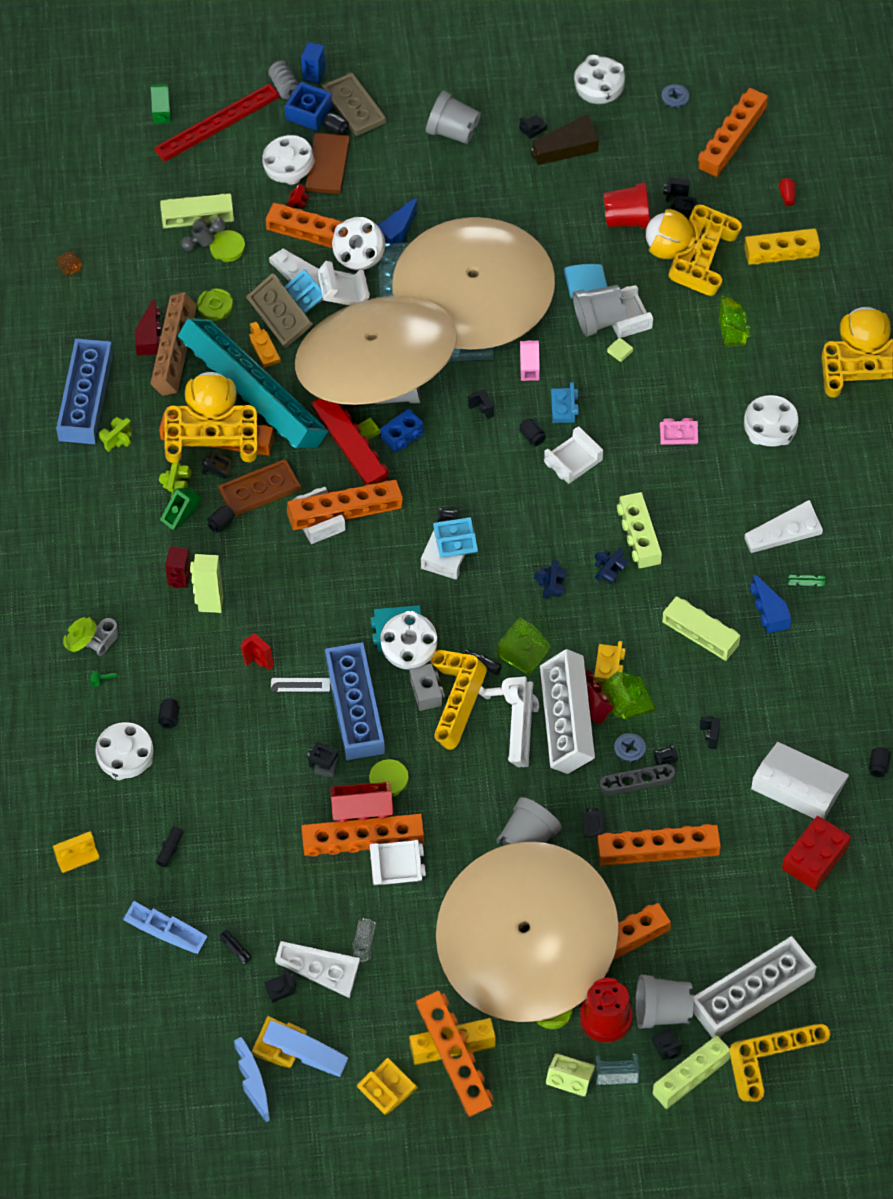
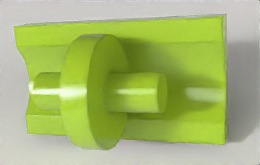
(118, 436)
(172, 479)

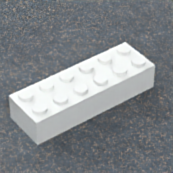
(567, 711)
(753, 987)

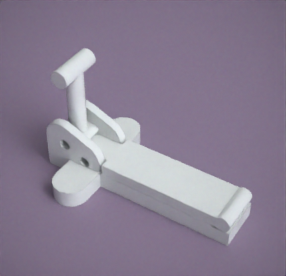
(520, 695)

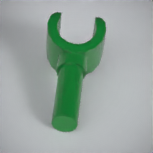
(96, 677)

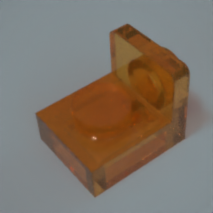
(69, 263)

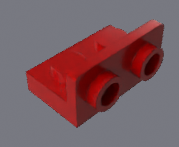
(256, 649)

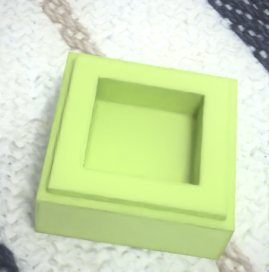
(620, 349)

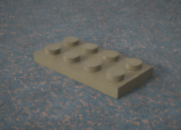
(354, 104)
(279, 310)

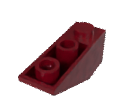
(147, 331)
(599, 701)

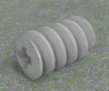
(283, 79)

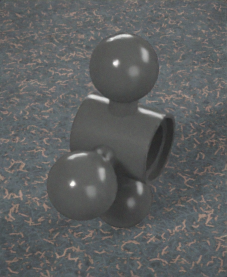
(202, 233)

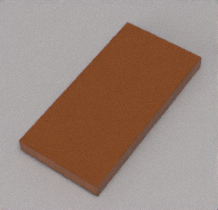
(329, 165)
(259, 487)

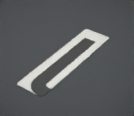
(300, 684)

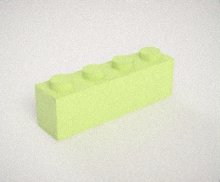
(187, 210)
(207, 583)
(701, 628)

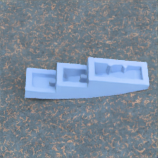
(165, 928)
(305, 1048)
(253, 1084)

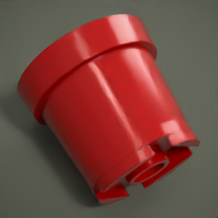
(628, 207)
(609, 1022)

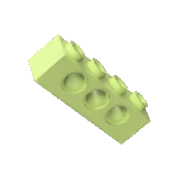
(635, 505)
(691, 1072)

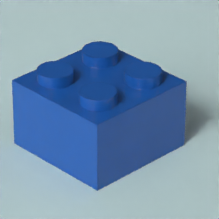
(308, 106)

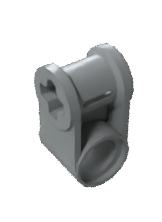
(104, 639)

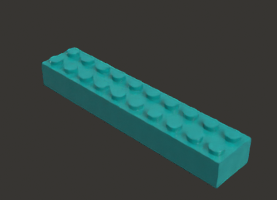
(253, 383)

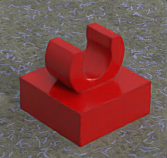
(297, 196)

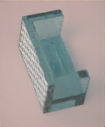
(617, 1071)

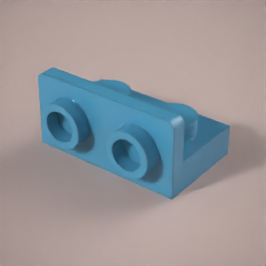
(564, 404)

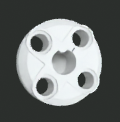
(599, 79)
(288, 159)
(358, 243)
(768, 417)
(409, 640)
(124, 750)

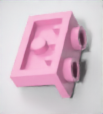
(678, 432)

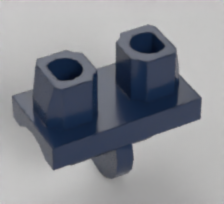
(616, 560)
(548, 578)

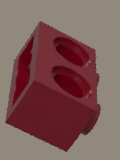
(178, 567)

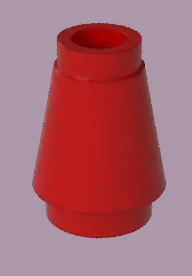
(787, 189)

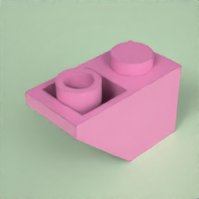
(529, 360)

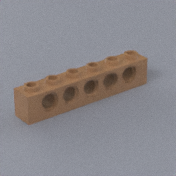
(171, 350)

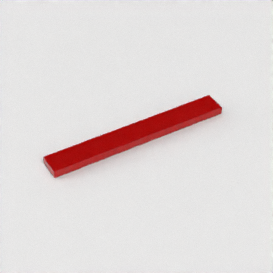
(216, 122)

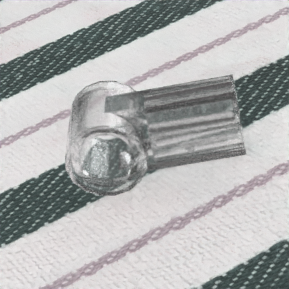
(364, 939)

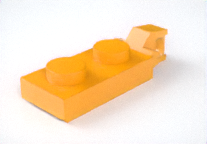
(263, 346)

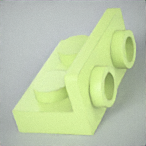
(570, 1074)

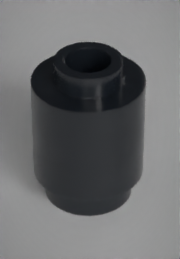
(336, 124)
(532, 432)
(220, 518)
(168, 713)
(879, 762)

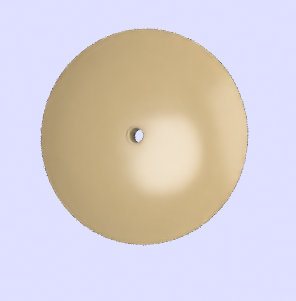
(483, 275)
(375, 350)
(535, 971)

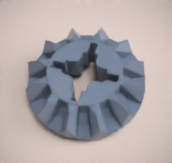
(680, 92)
(625, 741)

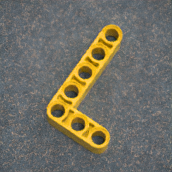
(470, 675)
(770, 1046)

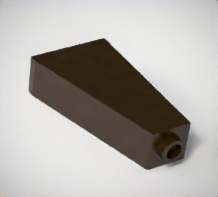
(566, 142)

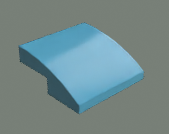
(584, 277)
(304, 291)
(455, 537)

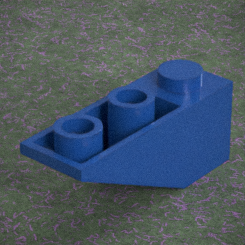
(398, 224)
(772, 608)

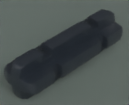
(235, 947)

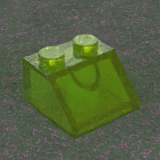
(732, 322)
(523, 646)
(628, 695)

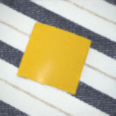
(272, 1053)
(387, 1086)

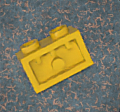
(608, 661)
(75, 852)

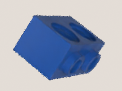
(313, 63)
(402, 430)

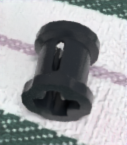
(447, 515)
(665, 755)

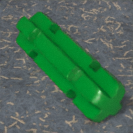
(806, 580)

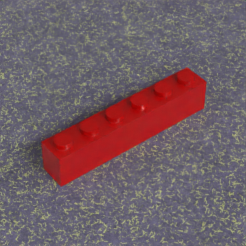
(350, 441)

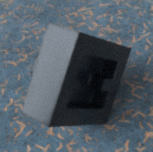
(532, 126)
(676, 187)
(684, 204)
(483, 402)
(217, 464)
(712, 726)
(322, 756)
(593, 822)
(281, 986)
(667, 1045)

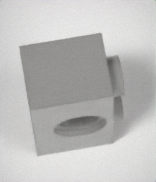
(426, 697)

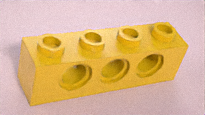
(782, 246)
(478, 1035)

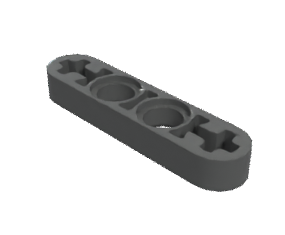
(638, 783)

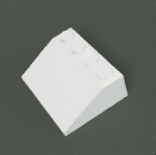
(799, 781)

